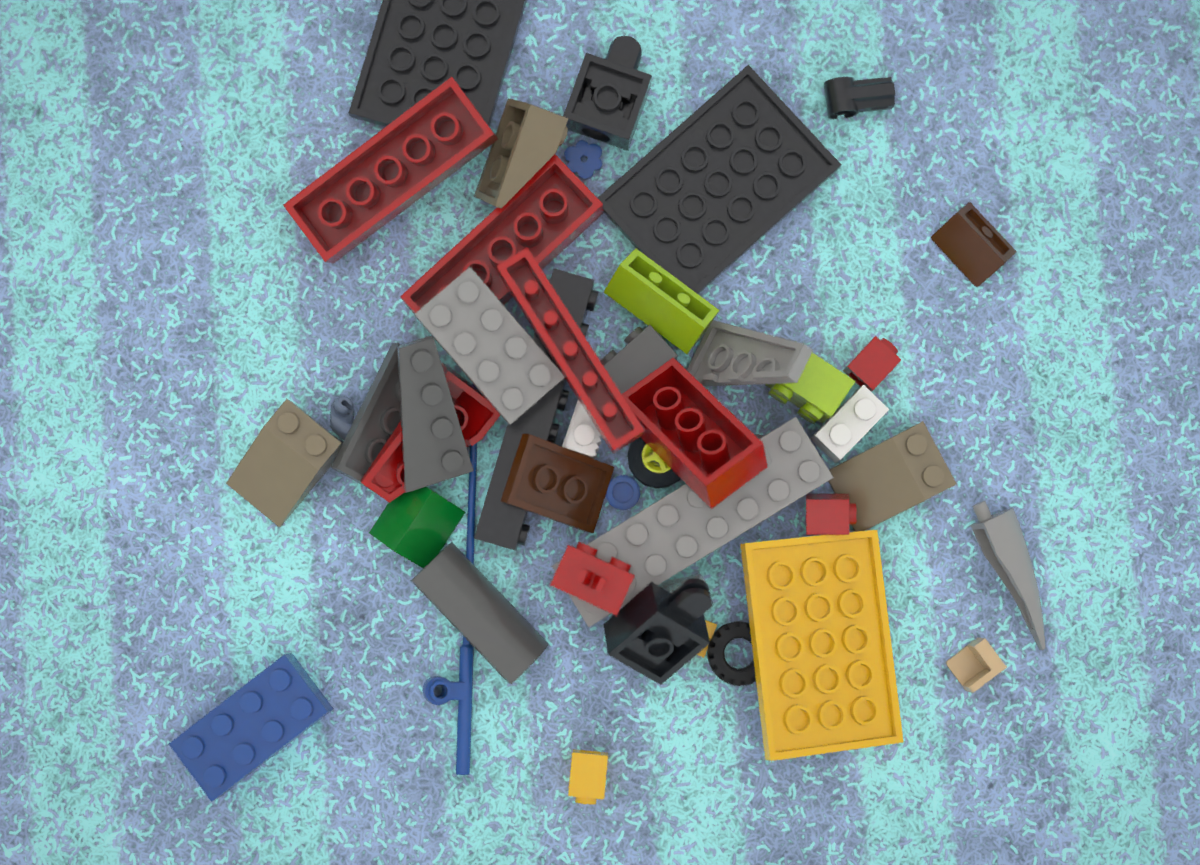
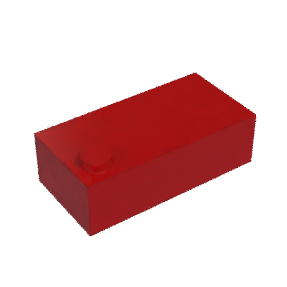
(695, 433)

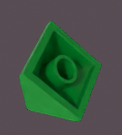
(417, 525)

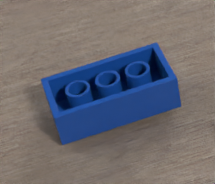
(251, 726)

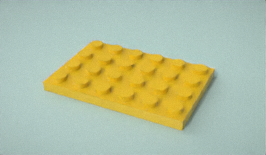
(821, 644)

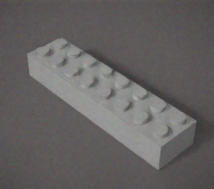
(686, 529)

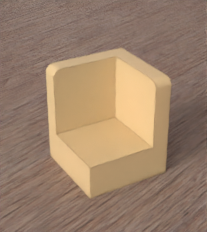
(975, 664)

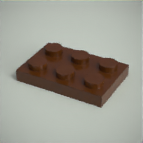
(557, 483)

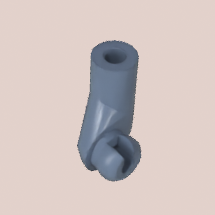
(341, 416)

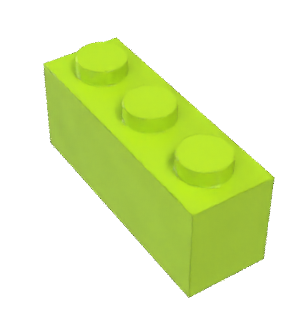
(661, 300)

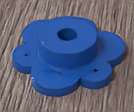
(584, 169)

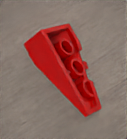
(475, 419)

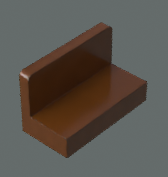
(973, 244)

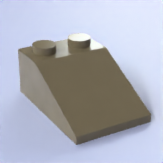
(524, 144)
(284, 462)
(892, 476)

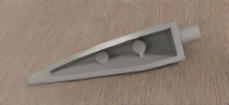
(1007, 552)

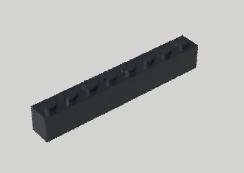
(501, 522)

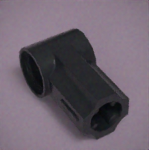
(849, 96)

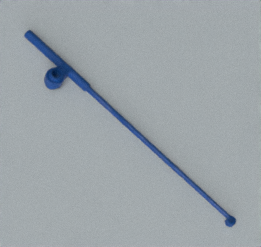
(463, 689)

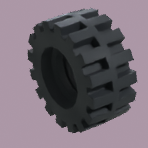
(717, 659)

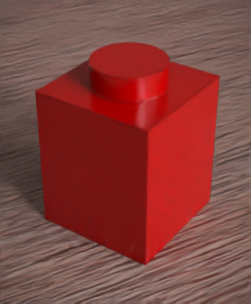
(873, 363)
(829, 514)

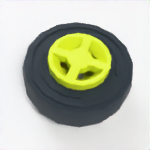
(649, 472)

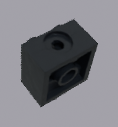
(609, 94)
(660, 629)

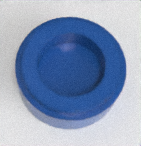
(623, 492)

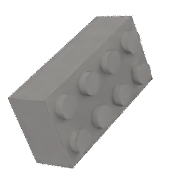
(489, 345)

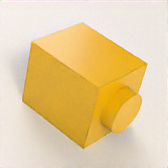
(588, 776)

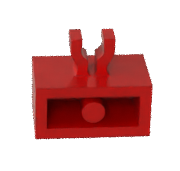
(593, 578)

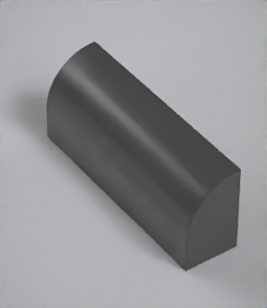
(480, 613)

